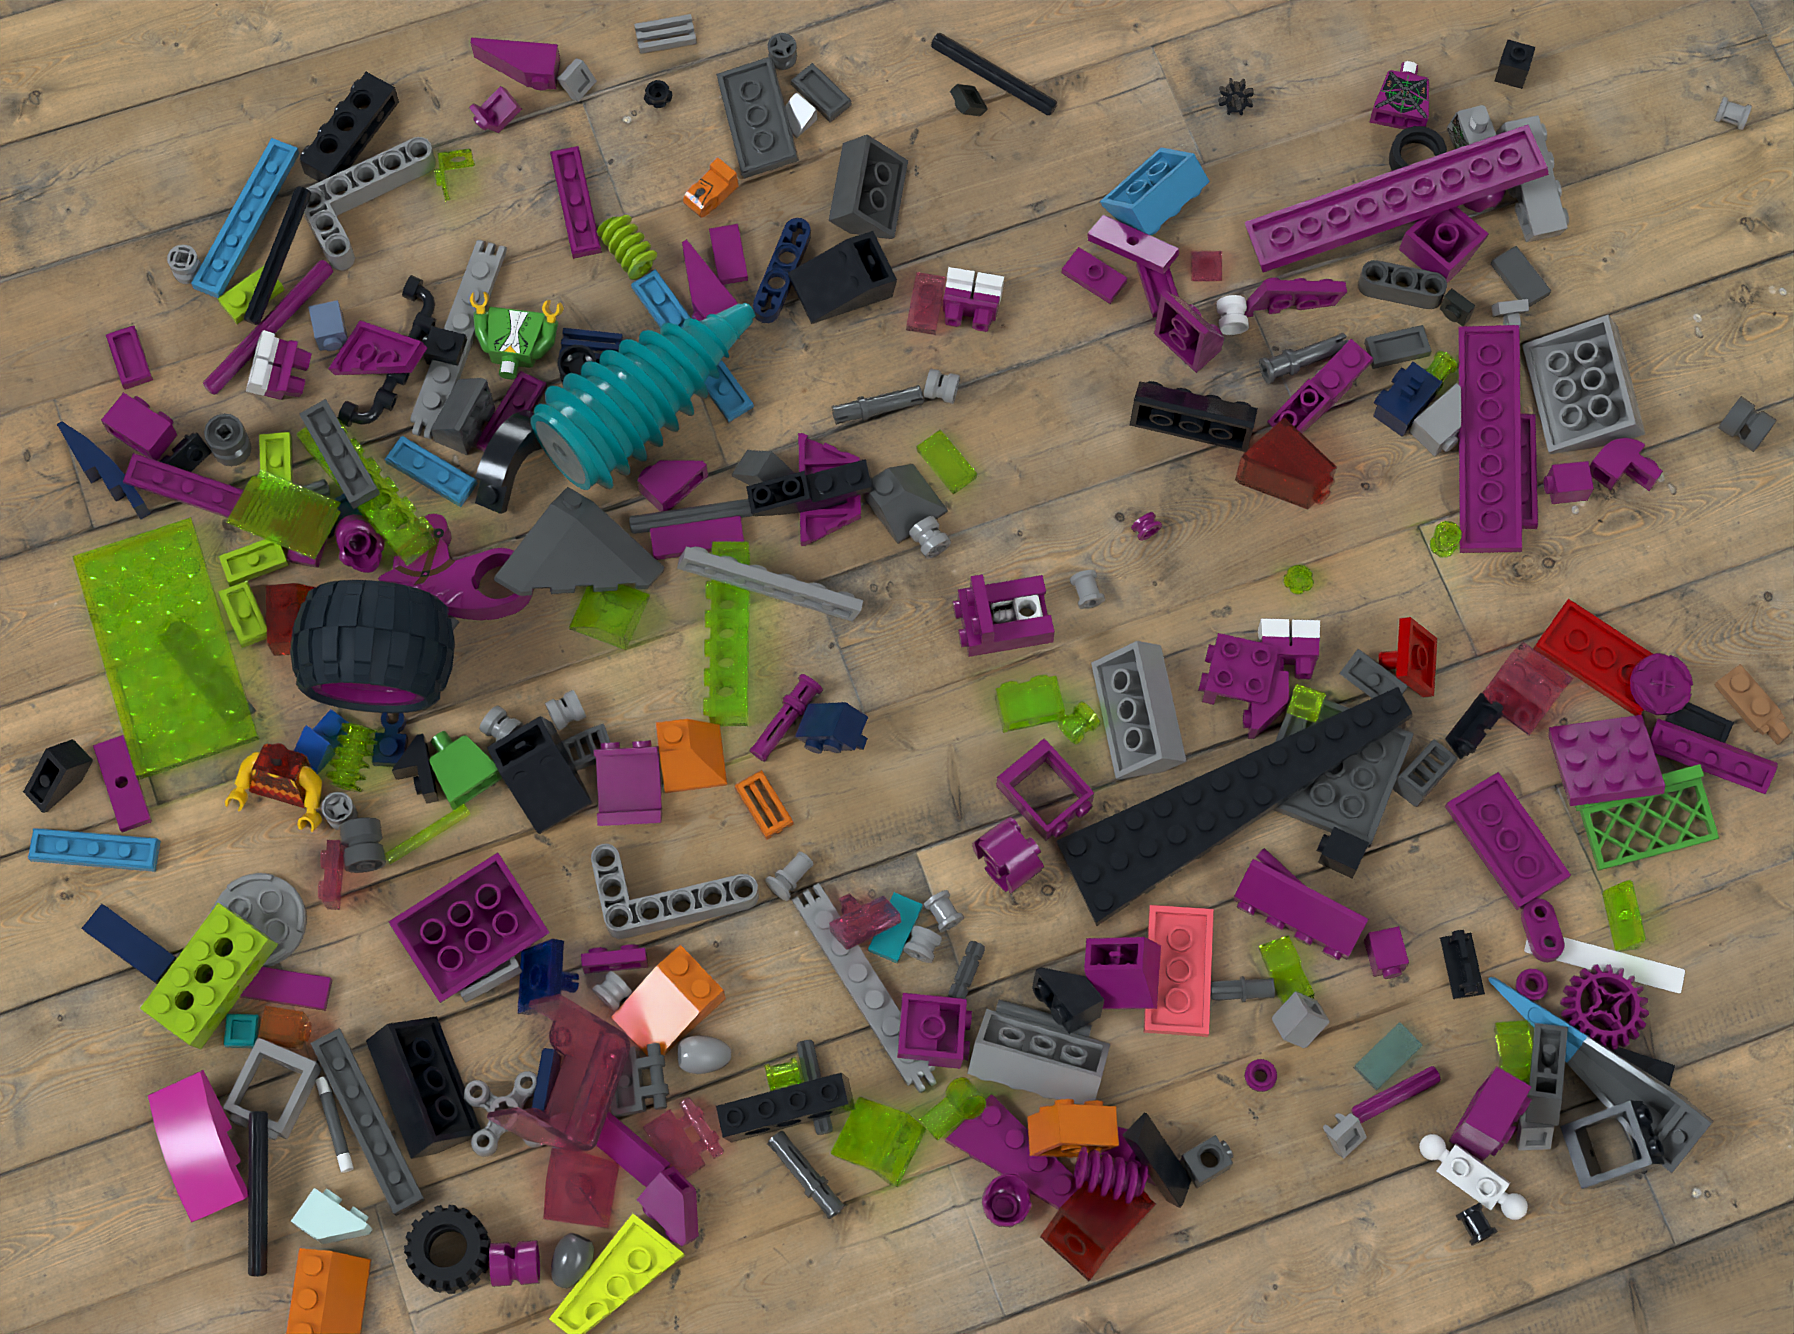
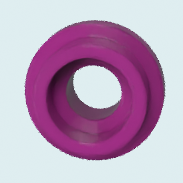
(1535, 976)
(1264, 1066)

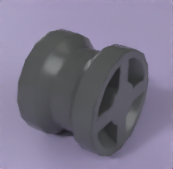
(787, 46)

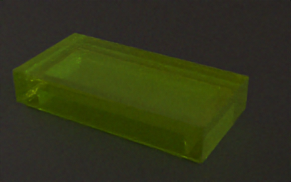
(946, 461)

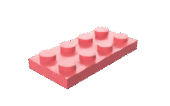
(1183, 972)

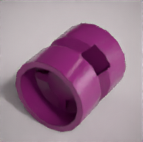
(514, 1263)

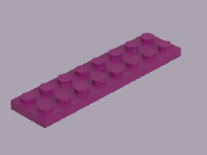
(1490, 439)

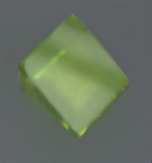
(1306, 703)

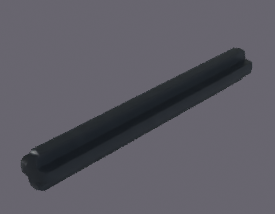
(994, 74)
(277, 255)
(258, 1194)

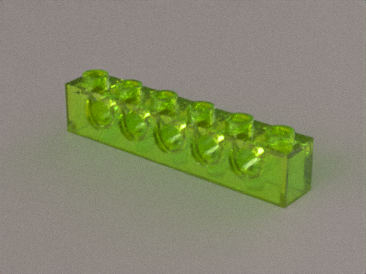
(406, 542)
(733, 708)

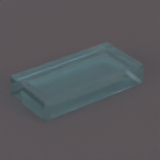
(1387, 1056)

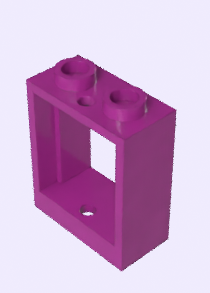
(1025, 766)

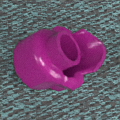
(359, 543)

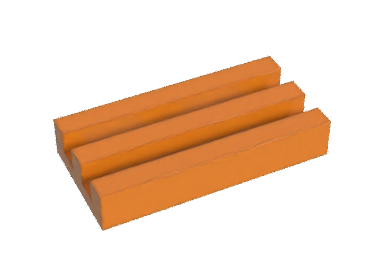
(776, 827)

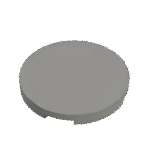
(271, 908)

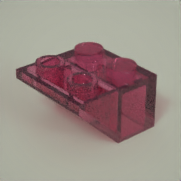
(1527, 687)

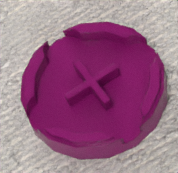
(1661, 684)

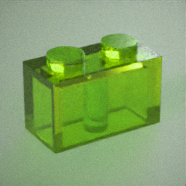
(1029, 703)

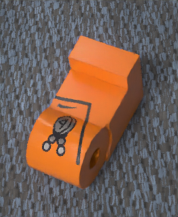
(711, 188)

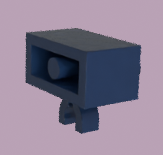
(1406, 398)
(832, 728)

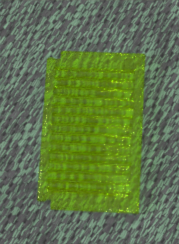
(285, 514)

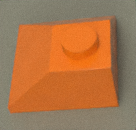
(690, 755)

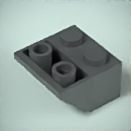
(464, 415)

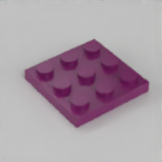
(1606, 760)

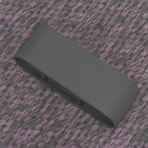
(1416, 280)

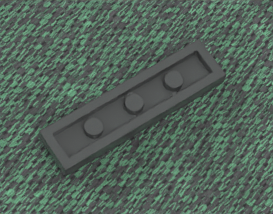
(339, 453)

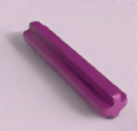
(1396, 1094)

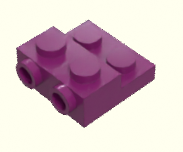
(934, 1030)

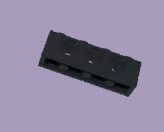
(364, 122)
(785, 1107)

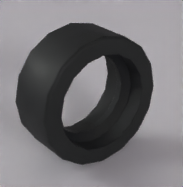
(1415, 134)

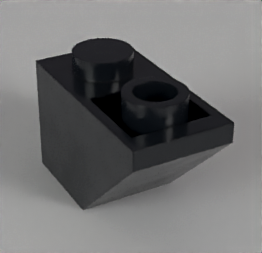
(1069, 997)

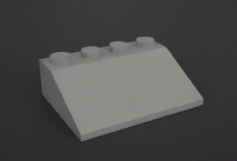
(1583, 386)

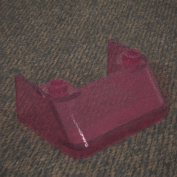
(584, 1085)

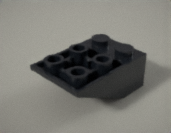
(844, 278)
(540, 774)

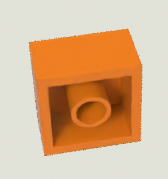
(1068, 1127)

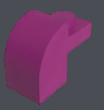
(1621, 458)

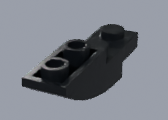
(810, 492)

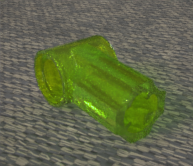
(961, 1102)

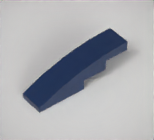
(99, 465)

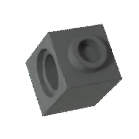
(1197, 1171)

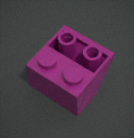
(1124, 971)

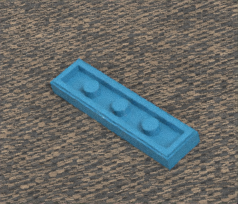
(94, 850)

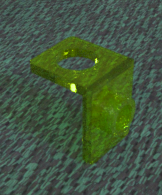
(445, 163)

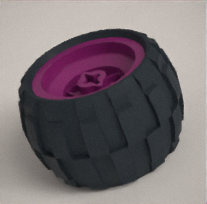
(372, 646)

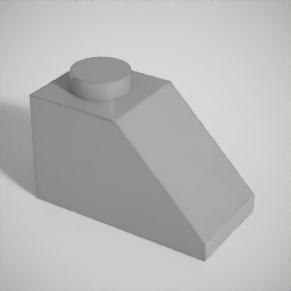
(1440, 423)

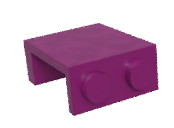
(628, 784)

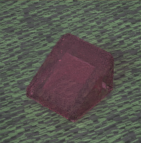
(1206, 265)

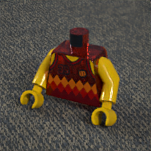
(282, 777)

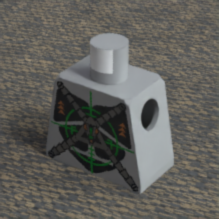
(1470, 126)

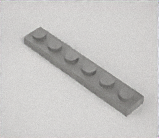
(779, 586)

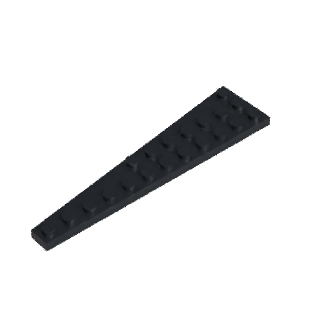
(1163, 834)

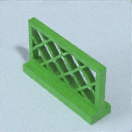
(1674, 781)

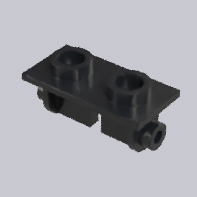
(188, 453)
(1470, 728)
(1462, 965)

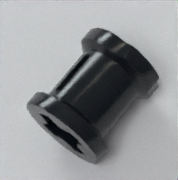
(1476, 1224)

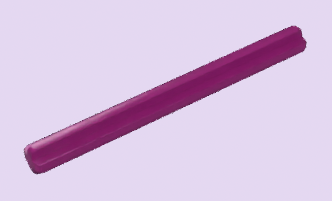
(270, 323)

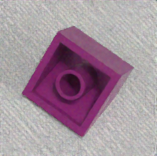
(1443, 242)

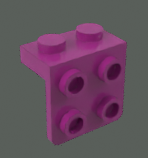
(1238, 670)

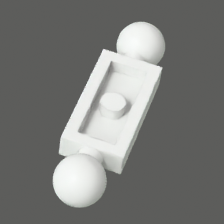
(1473, 1177)

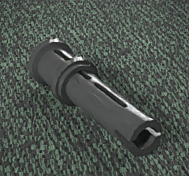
(1291, 361)

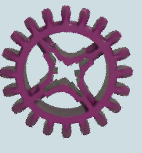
(1599, 995)

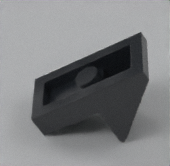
(416, 762)

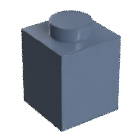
(328, 325)

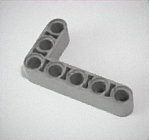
(360, 192)
(664, 901)

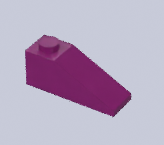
(525, 62)
(706, 290)

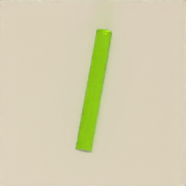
(427, 834)

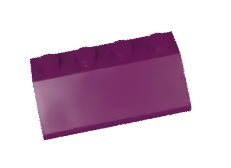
(1300, 910)

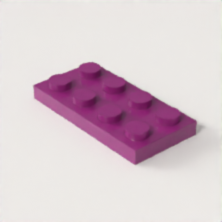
(1507, 840)

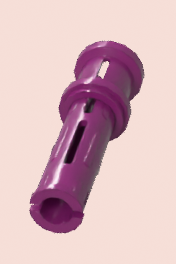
(792, 703)

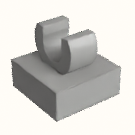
(576, 79)
(1510, 311)
(1345, 1134)
(1533, 1135)

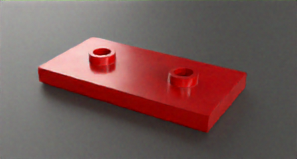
(1593, 653)

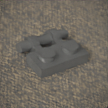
(630, 1091)

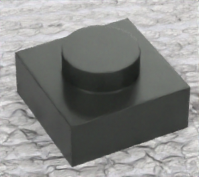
(968, 100)
(1456, 307)

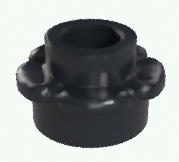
(658, 87)

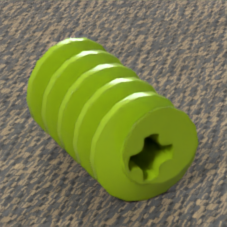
(627, 245)

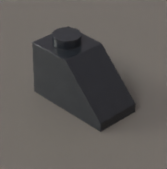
(57, 774)

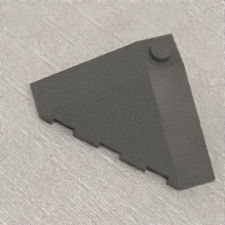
(577, 547)

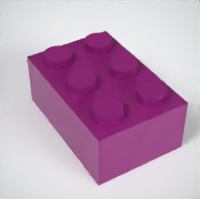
(1491, 1114)

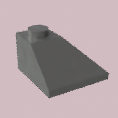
(902, 500)

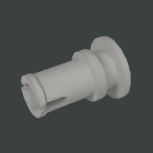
(789, 876)

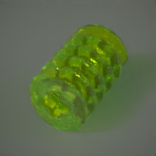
(351, 757)

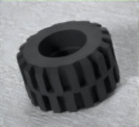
(430, 1228)

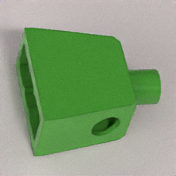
(461, 768)

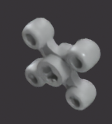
(493, 1103)

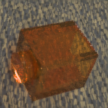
(285, 1027)

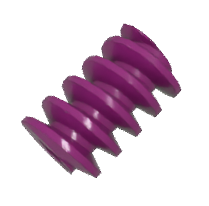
(1110, 1174)

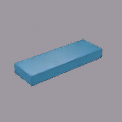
(431, 471)

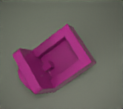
(496, 111)

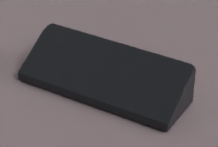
(1161, 1161)

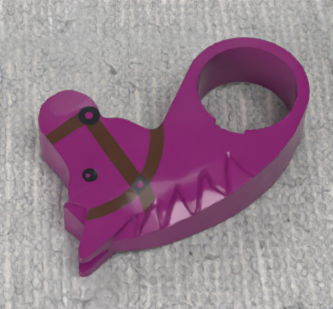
(458, 579)

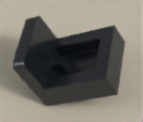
(444, 346)

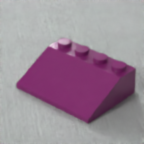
(468, 927)

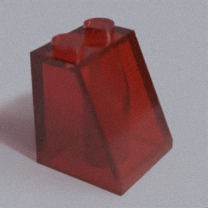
(1287, 467)
(1094, 1227)

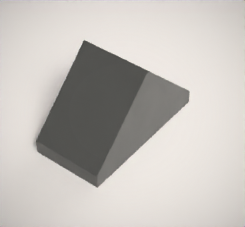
(760, 467)

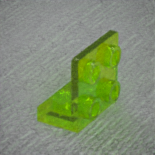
(879, 1140)

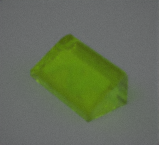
(1624, 916)

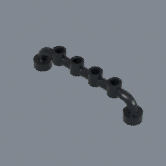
(385, 397)

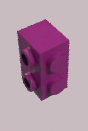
(139, 426)

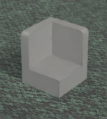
(1300, 1020)

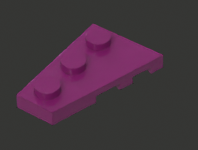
(1304, 294)
(377, 352)

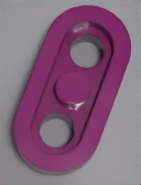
(1543, 928)

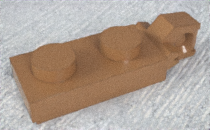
(1753, 704)

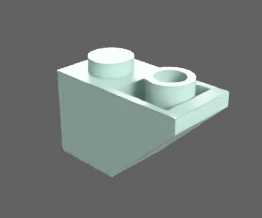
(327, 1220)

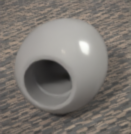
(703, 1054)

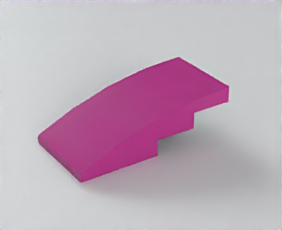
(197, 1146)

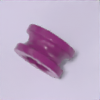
(1146, 526)

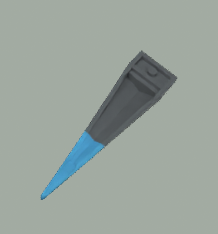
(1617, 1081)

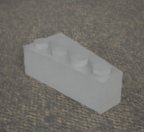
(1539, 200)

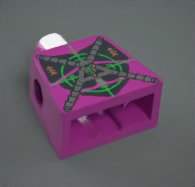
(1402, 99)

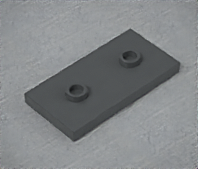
(757, 117)

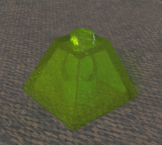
(610, 614)

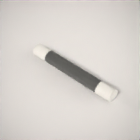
(334, 1124)

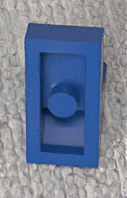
(321, 740)

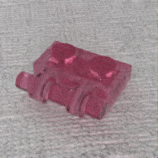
(674, 1144)

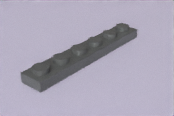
(367, 1122)

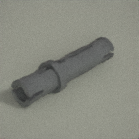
(878, 404)
(813, 1183)

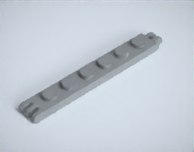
(441, 376)
(862, 985)

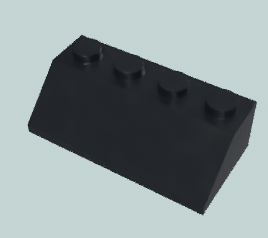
(1193, 416)
(423, 1086)

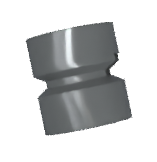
(1747, 424)
(227, 439)
(362, 843)

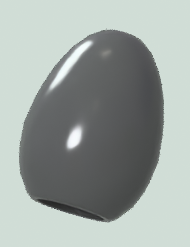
(571, 1260)

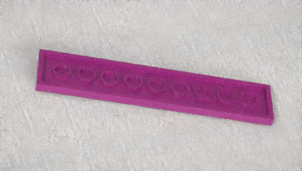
(1396, 198)

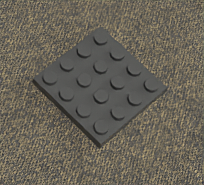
(1356, 790)

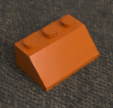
(328, 1293)

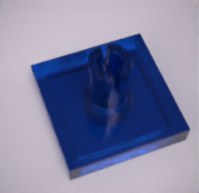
(543, 974)

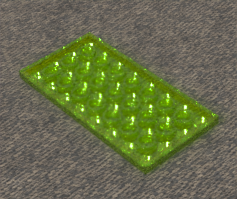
(165, 648)

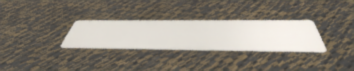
(1644, 970)

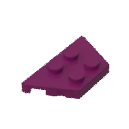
(822, 522)

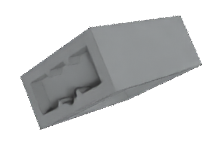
(263, 1049)

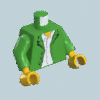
(513, 335)

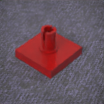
(1414, 658)

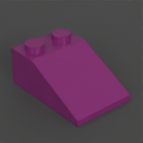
(1187, 332)

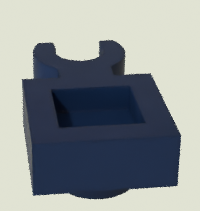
(390, 743)

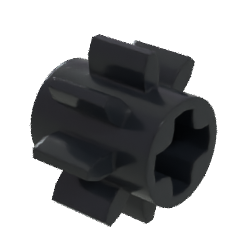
(1238, 88)

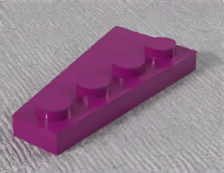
(1004, 1146)

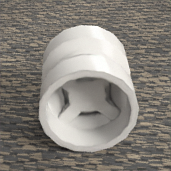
(1232, 315)

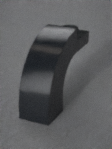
(502, 460)

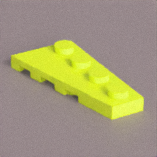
(619, 1272)

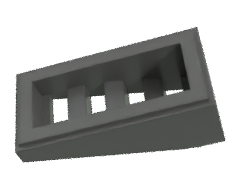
(587, 736)
(1415, 789)

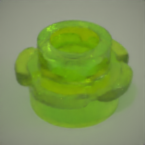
(1301, 572)

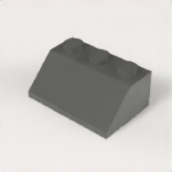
(868, 188)

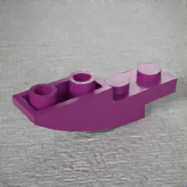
(1325, 388)

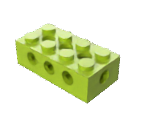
(189, 972)

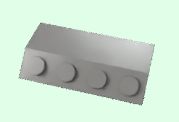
(1138, 710)
(1038, 1058)

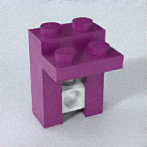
(979, 600)

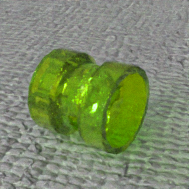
(1078, 722)

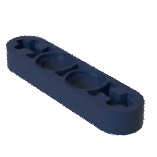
(779, 269)

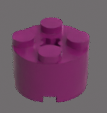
(1008, 855)

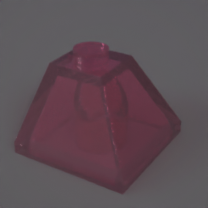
(580, 1188)

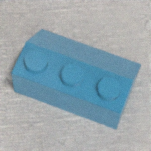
(1156, 190)

